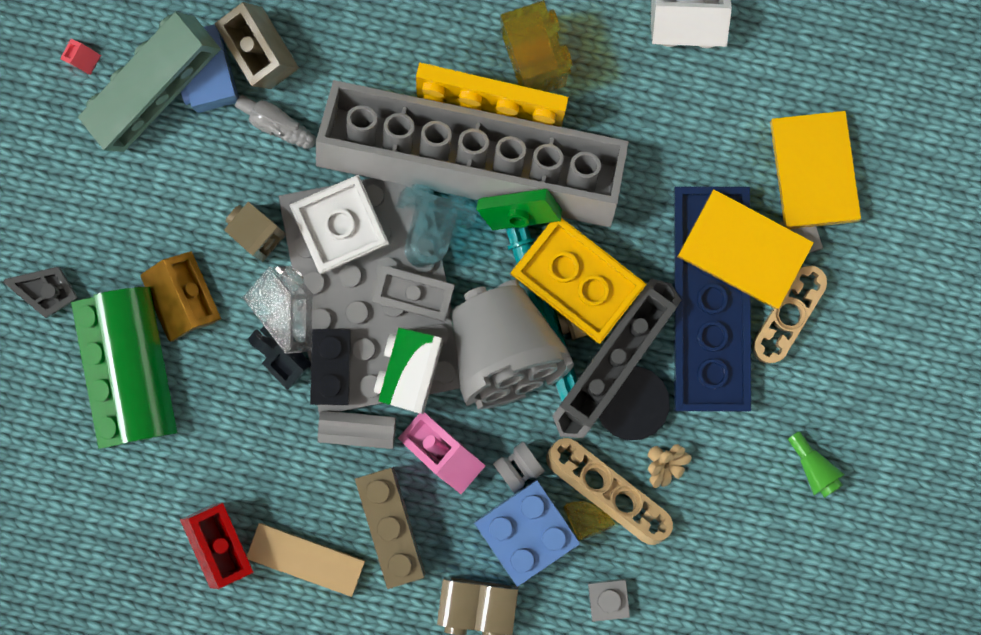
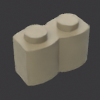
(477, 606)

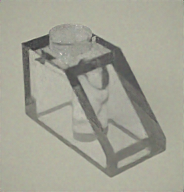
(283, 307)

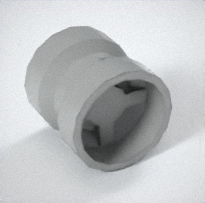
(525, 461)

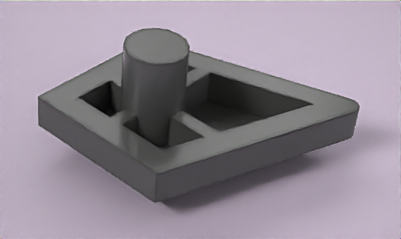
(44, 290)

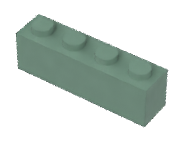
(148, 82)

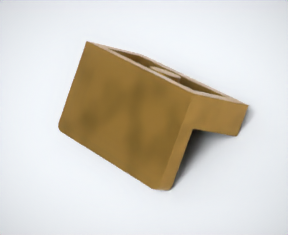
(180, 295)

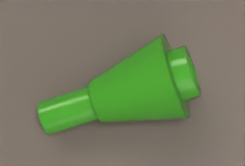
(820, 472)

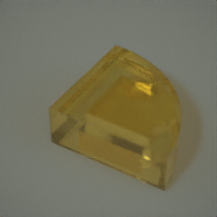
(587, 519)

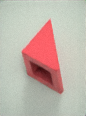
(80, 56)

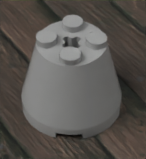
(504, 346)

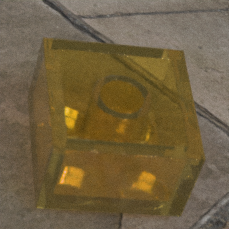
(534, 47)

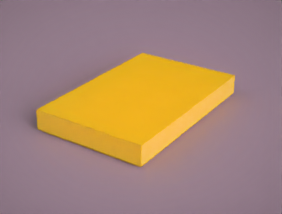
(815, 170)
(745, 249)
(578, 279)

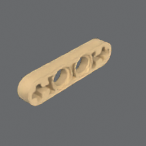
(612, 486)

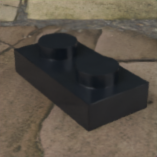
(330, 367)

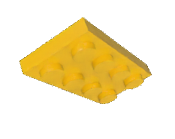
(489, 95)

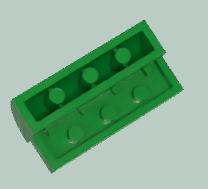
(124, 366)

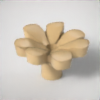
(667, 464)

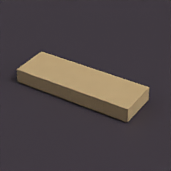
(305, 559)

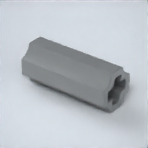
(356, 429)

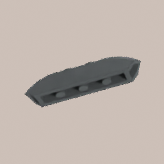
(616, 359)

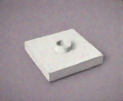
(339, 224)

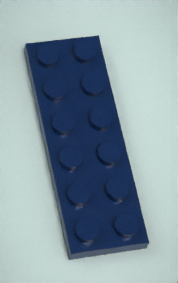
(709, 322)

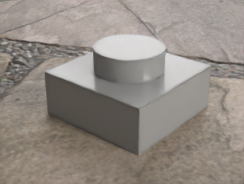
(608, 600)

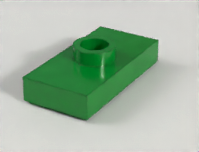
(519, 209)

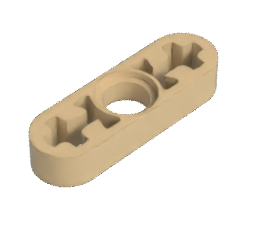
(783, 343)

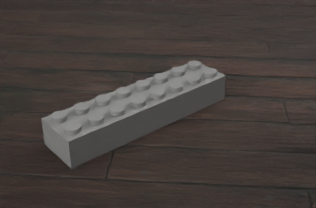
(468, 151)

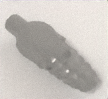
(275, 122)

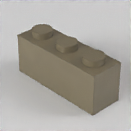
(390, 527)

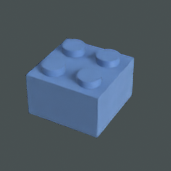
(526, 532)

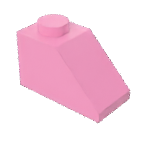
(441, 452)

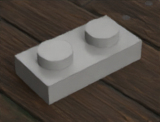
(413, 293)

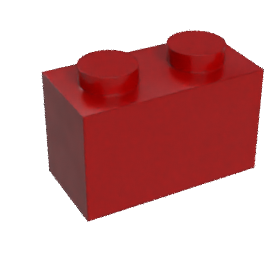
(216, 546)

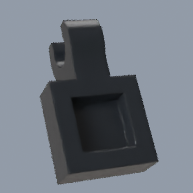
(284, 367)

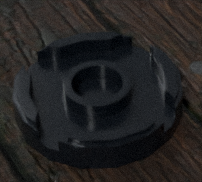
(637, 406)

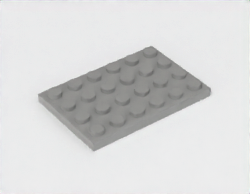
(345, 296)

